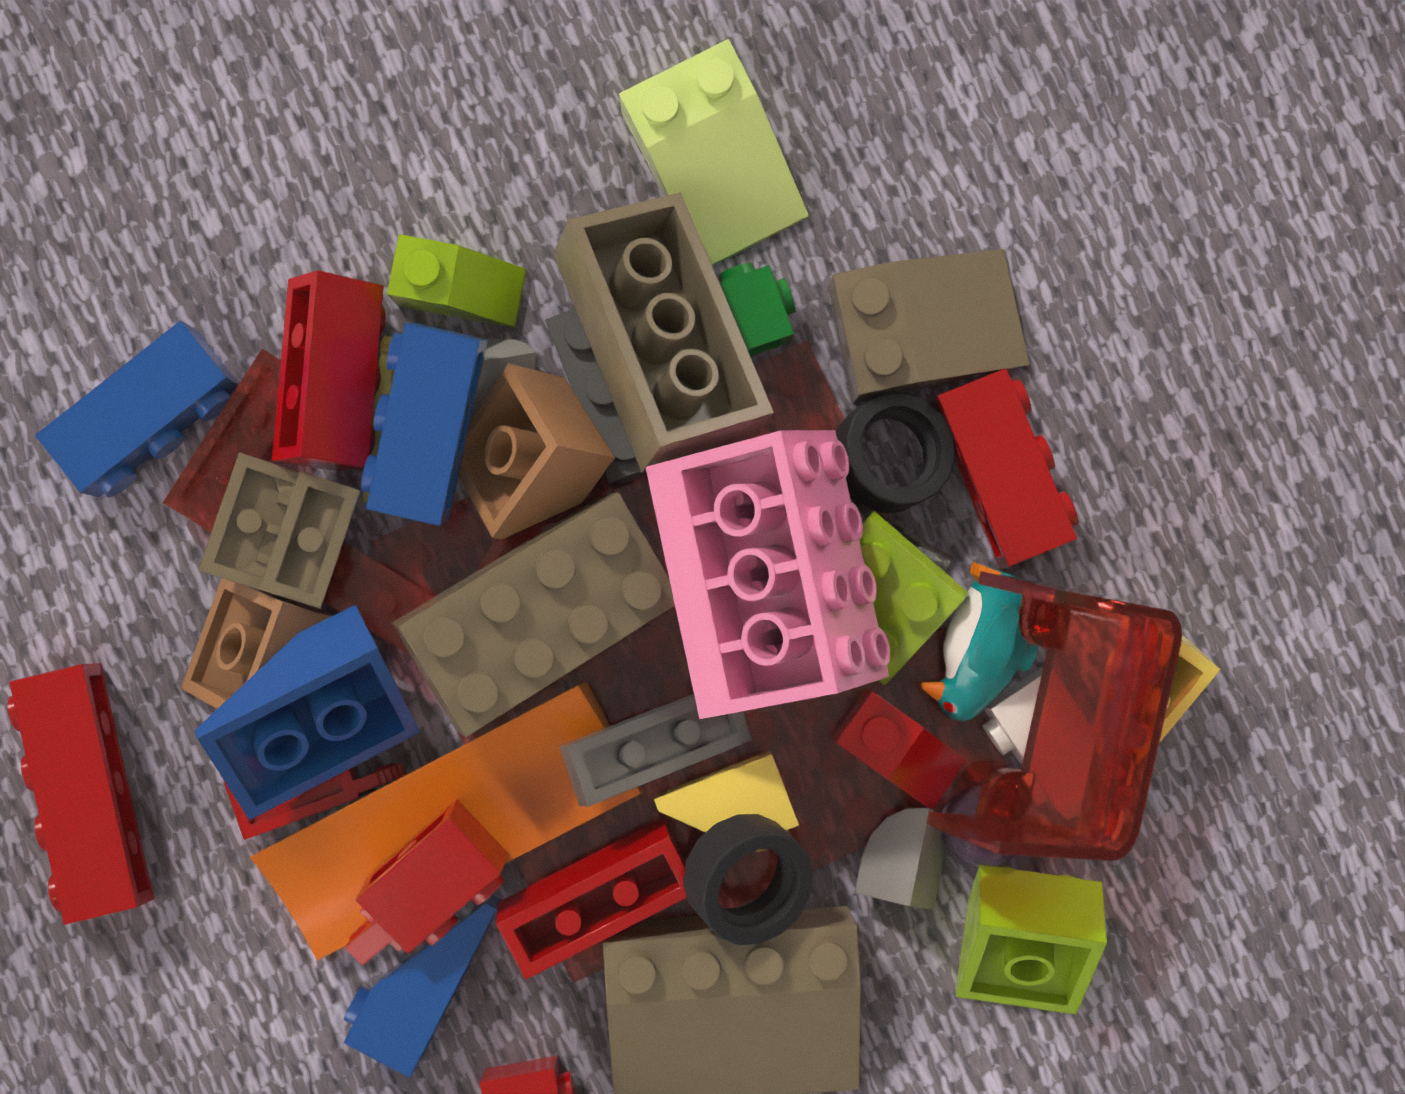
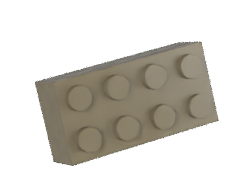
(661, 330)
(536, 613)

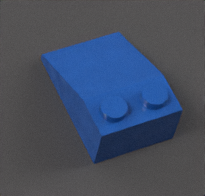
(307, 715)

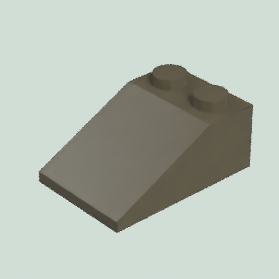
(926, 322)

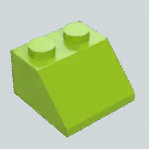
(1031, 939)

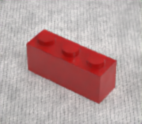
(328, 372)
(1007, 468)
(592, 899)

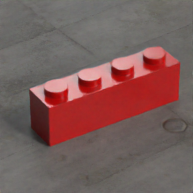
(80, 792)

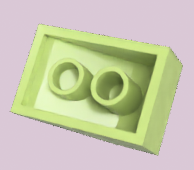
(716, 147)

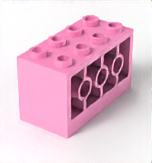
(768, 571)

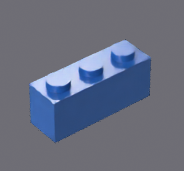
(139, 412)
(423, 423)

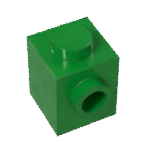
(759, 306)

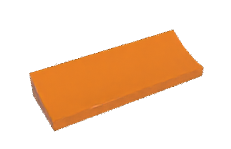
(504, 778)

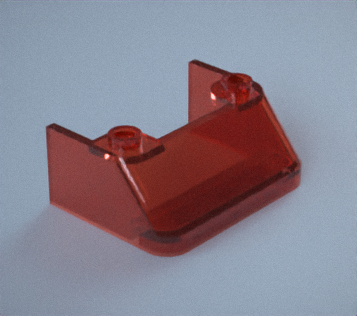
(1089, 730)

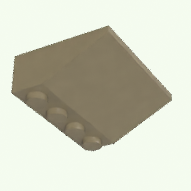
(731, 1016)

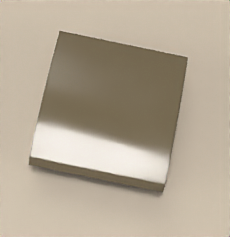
(279, 530)

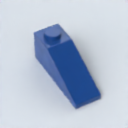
(409, 1001)

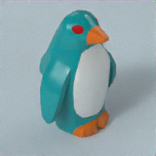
(981, 649)

